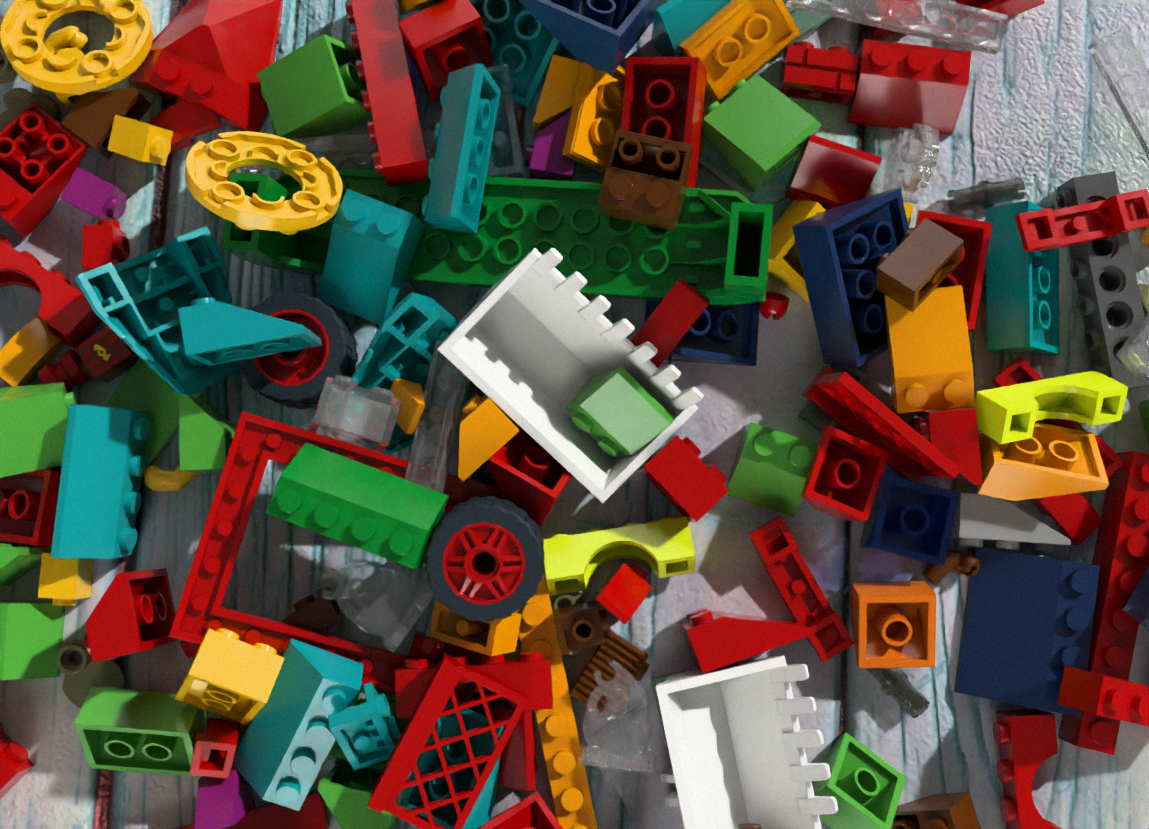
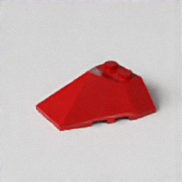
(214, 58)

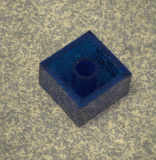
(910, 520)

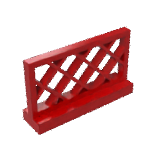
(875, 423)
(416, 733)

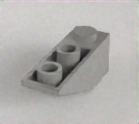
(991, 518)

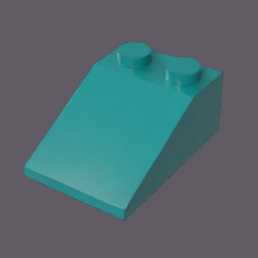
(368, 256)
(227, 333)
(461, 779)

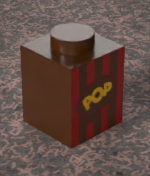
(105, 356)

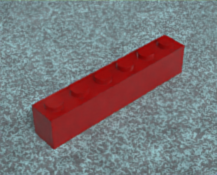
(388, 91)

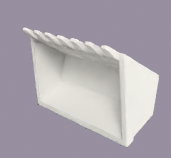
(538, 345)
(742, 747)

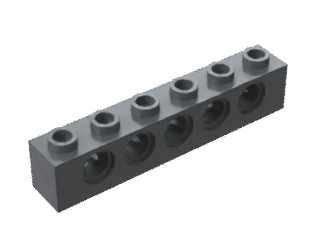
(1117, 270)

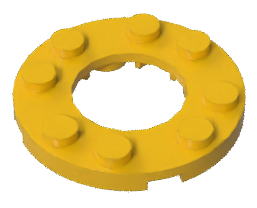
(23, 44)
(208, 182)

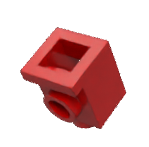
(104, 244)
(215, 749)

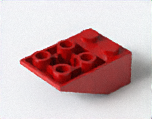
(35, 167)

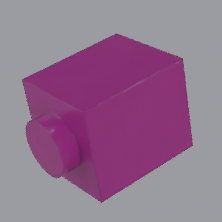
(94, 196)

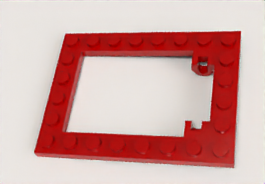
(201, 602)

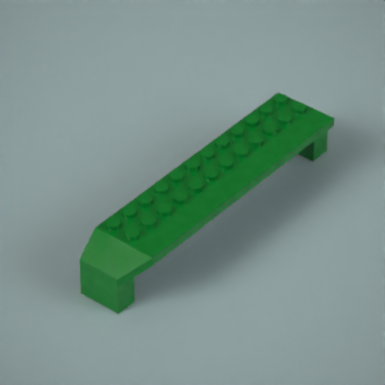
(716, 248)

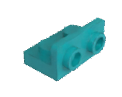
(366, 730)

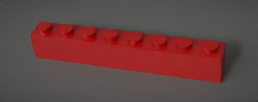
(1122, 558)

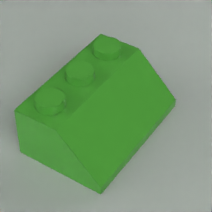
(138, 730)

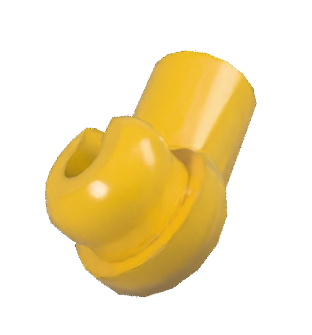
(65, 36)
(166, 480)

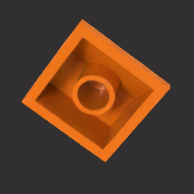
(893, 624)

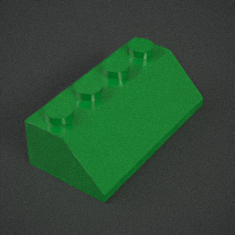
(358, 505)

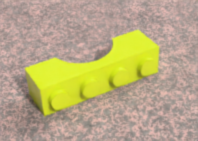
(1085, 397)
(659, 544)

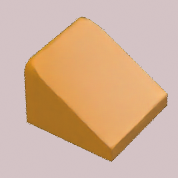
(412, 403)

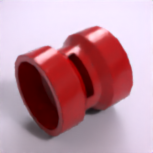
(65, 370)

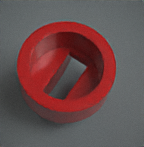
(774, 305)

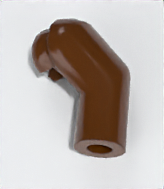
(956, 562)

